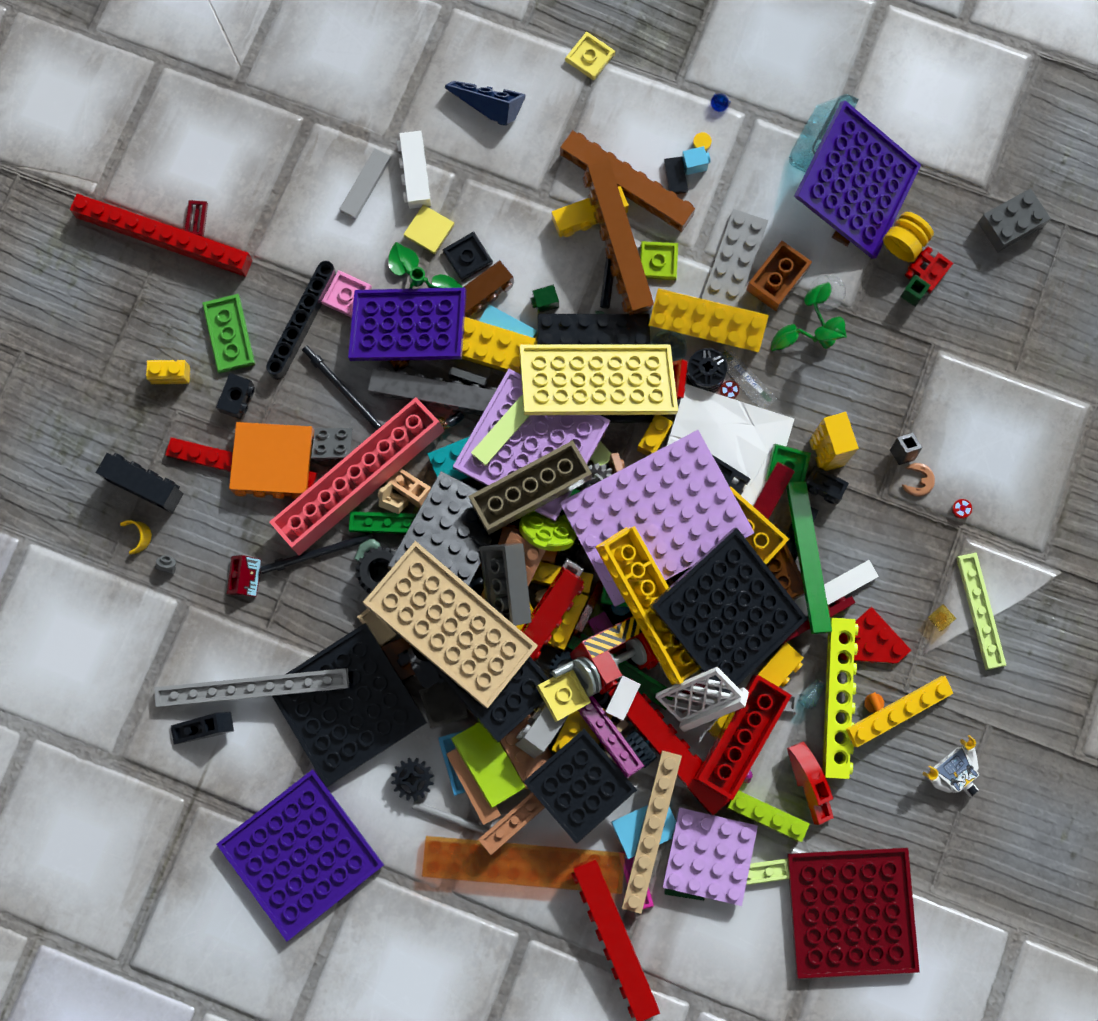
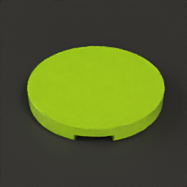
(547, 533)

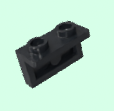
(826, 485)

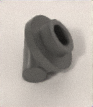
(166, 564)

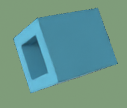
(695, 160)

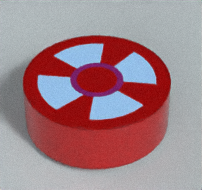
(961, 508)

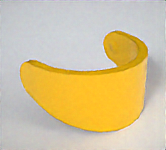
(145, 535)

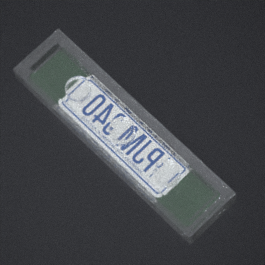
(747, 380)

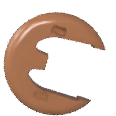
(928, 482)

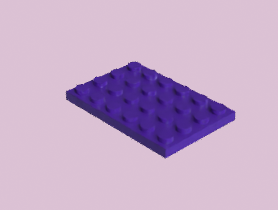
(407, 324)

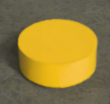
(702, 139)

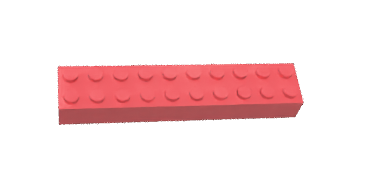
(357, 476)

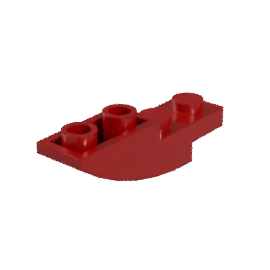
(811, 777)

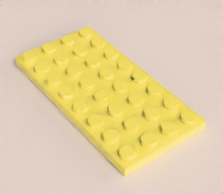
(597, 380)

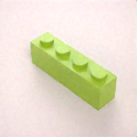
(768, 816)

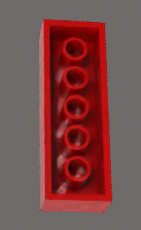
(742, 738)

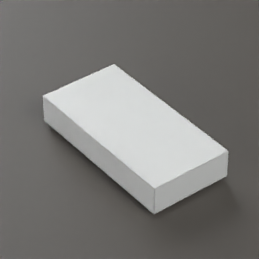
(622, 698)

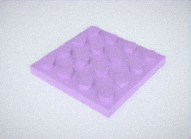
(710, 856)

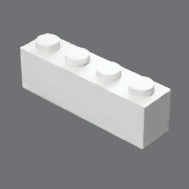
(415, 169)

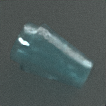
(811, 695)

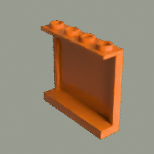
(271, 460)

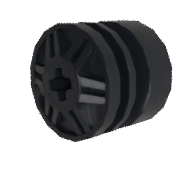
(696, 372)

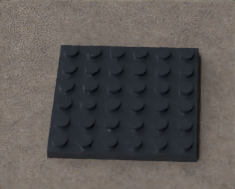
(597, 330)
(729, 610)
(356, 723)

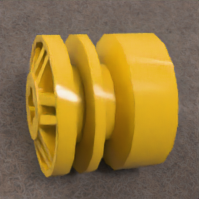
(908, 236)

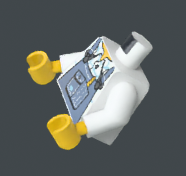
(956, 770)

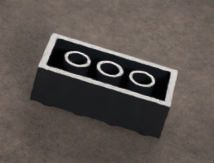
(137, 481)

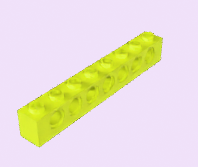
(832, 707)

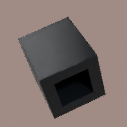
(906, 448)

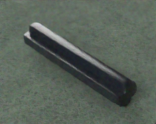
(607, 286)

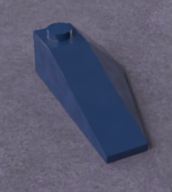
(494, 105)

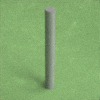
(450, 817)

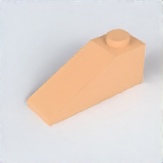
(410, 487)

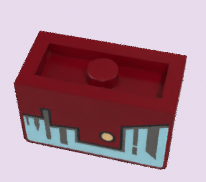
(244, 575)

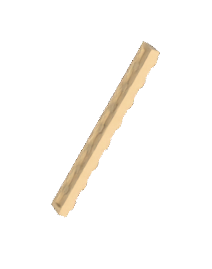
(651, 832)

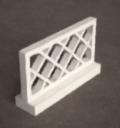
(711, 709)

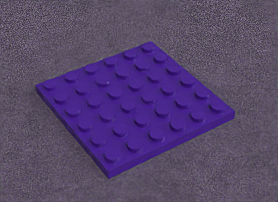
(857, 179)
(300, 855)

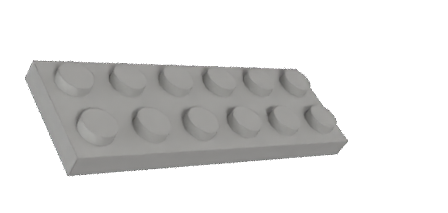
(735, 258)

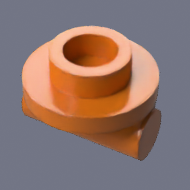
(874, 702)

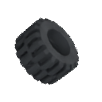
(368, 562)

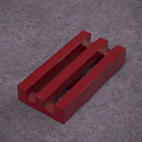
(204, 204)

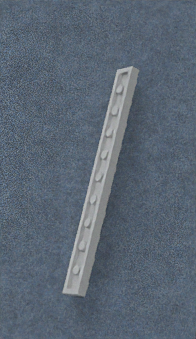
(252, 687)

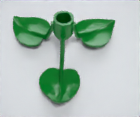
(405, 260)
(825, 335)

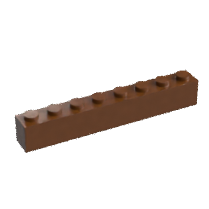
(478, 293)

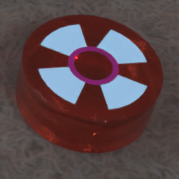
(729, 389)

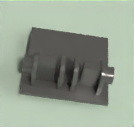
(331, 444)

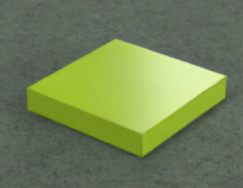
(659, 260)

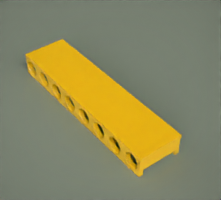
(640, 586)

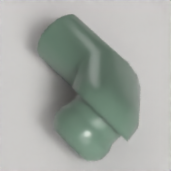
(365, 547)

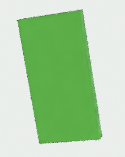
(228, 333)

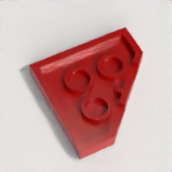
(876, 640)

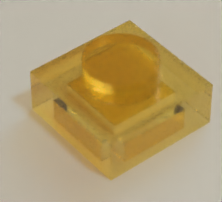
(941, 617)

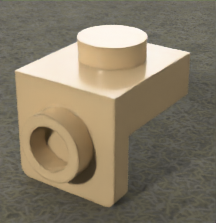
(390, 500)

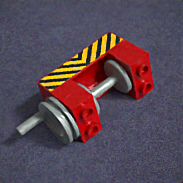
(594, 658)

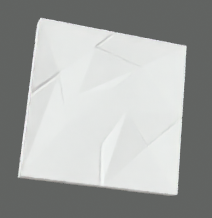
(733, 433)

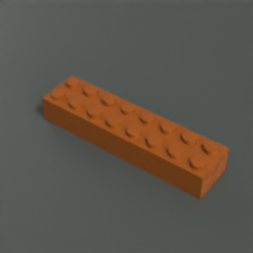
(618, 238)

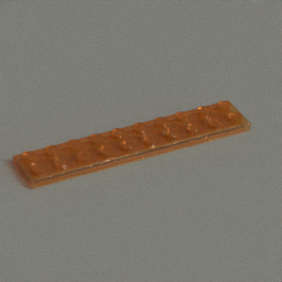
(516, 863)

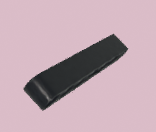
(301, 328)

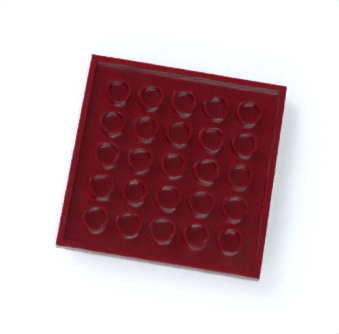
(852, 913)

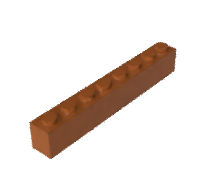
(634, 184)

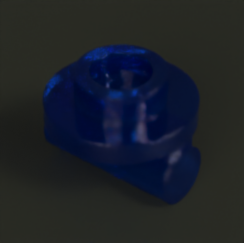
(720, 102)

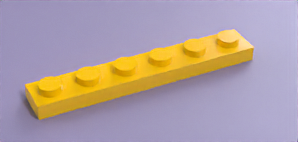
(899, 711)

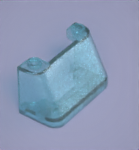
(811, 135)

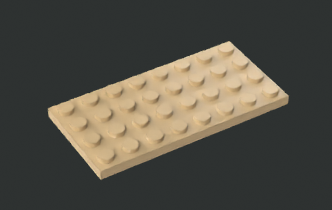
(450, 624)

